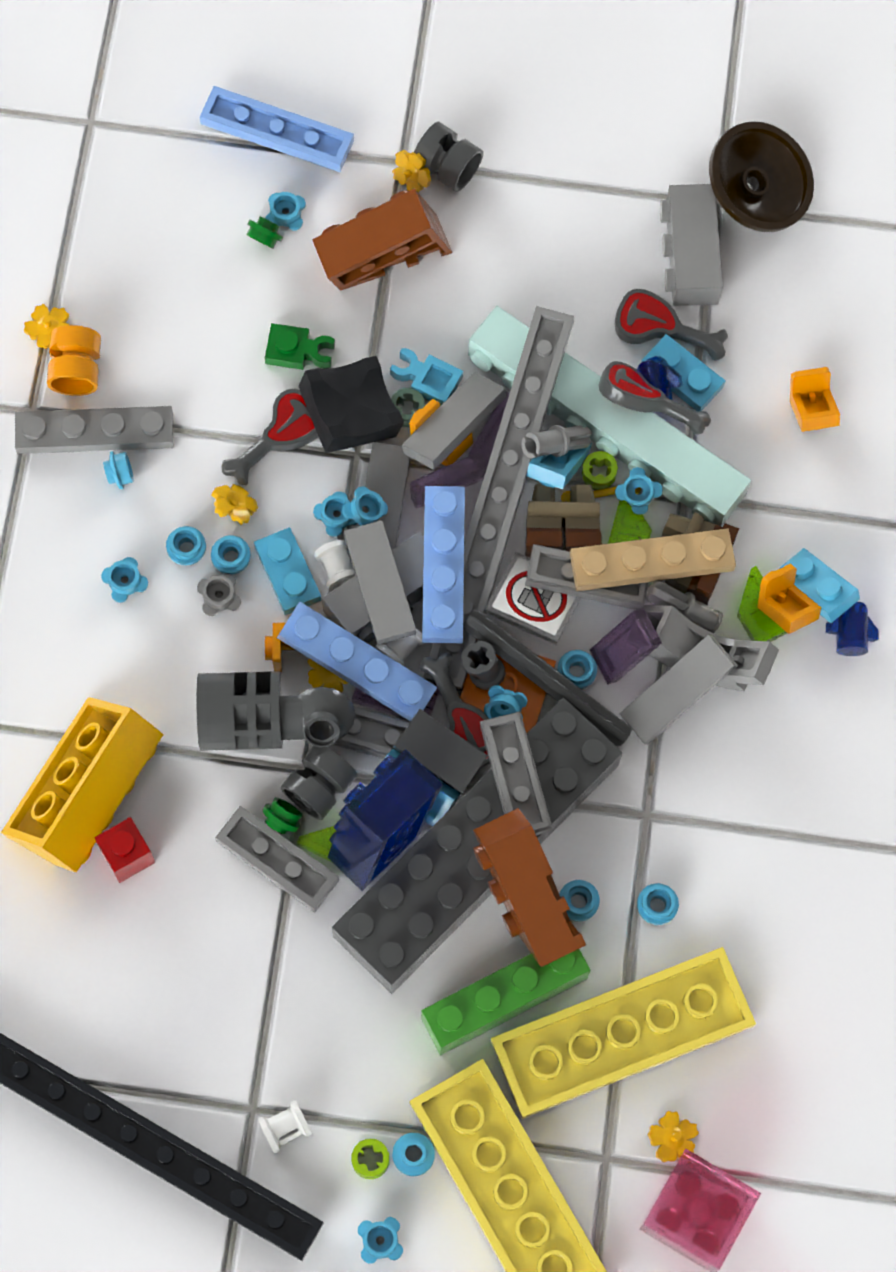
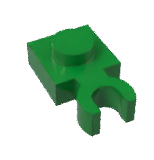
(291, 347)

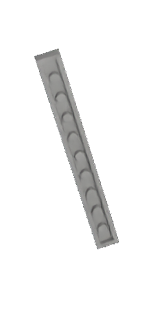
(507, 471)

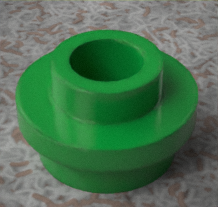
(264, 232)
(282, 816)

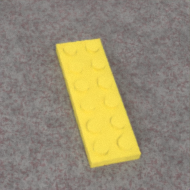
(622, 1032)
(502, 1175)

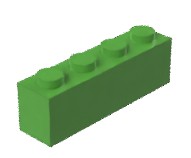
(500, 998)

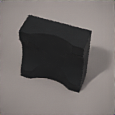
(350, 405)

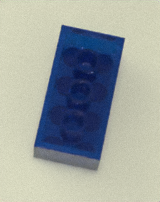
(382, 818)

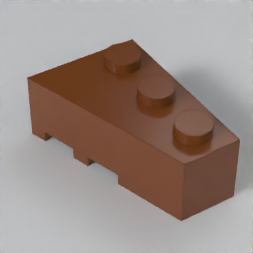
(380, 239)
(526, 887)

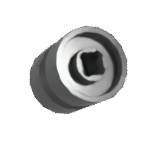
(451, 158)
(319, 781)

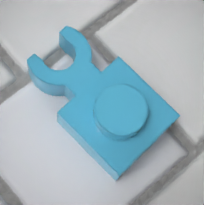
(432, 378)

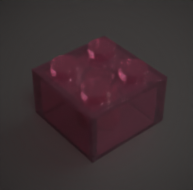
(700, 1211)

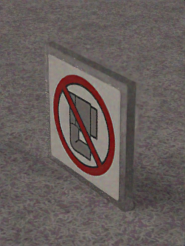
(530, 608)

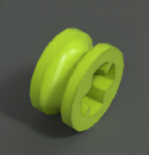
(599, 459)
(362, 1169)

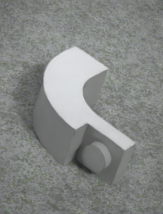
(682, 635)

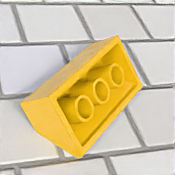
(83, 783)

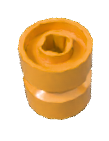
(73, 364)

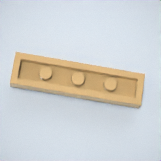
(652, 559)

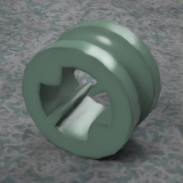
(408, 394)

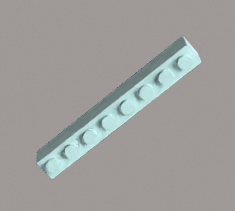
(634, 437)

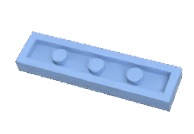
(277, 128)
(443, 564)
(356, 662)

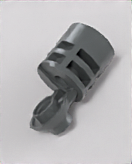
(249, 713)

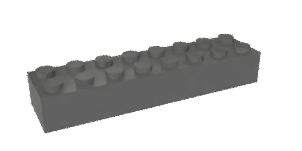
(440, 877)

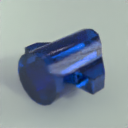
(660, 375)
(853, 631)

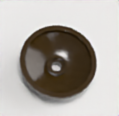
(774, 169)

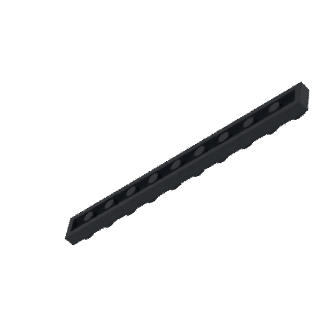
(157, 1150)

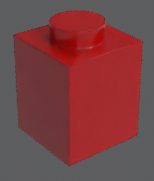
(125, 850)

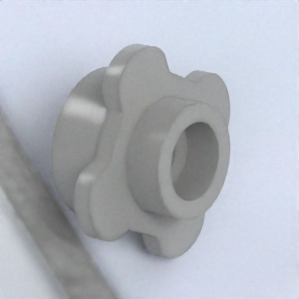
(219, 583)

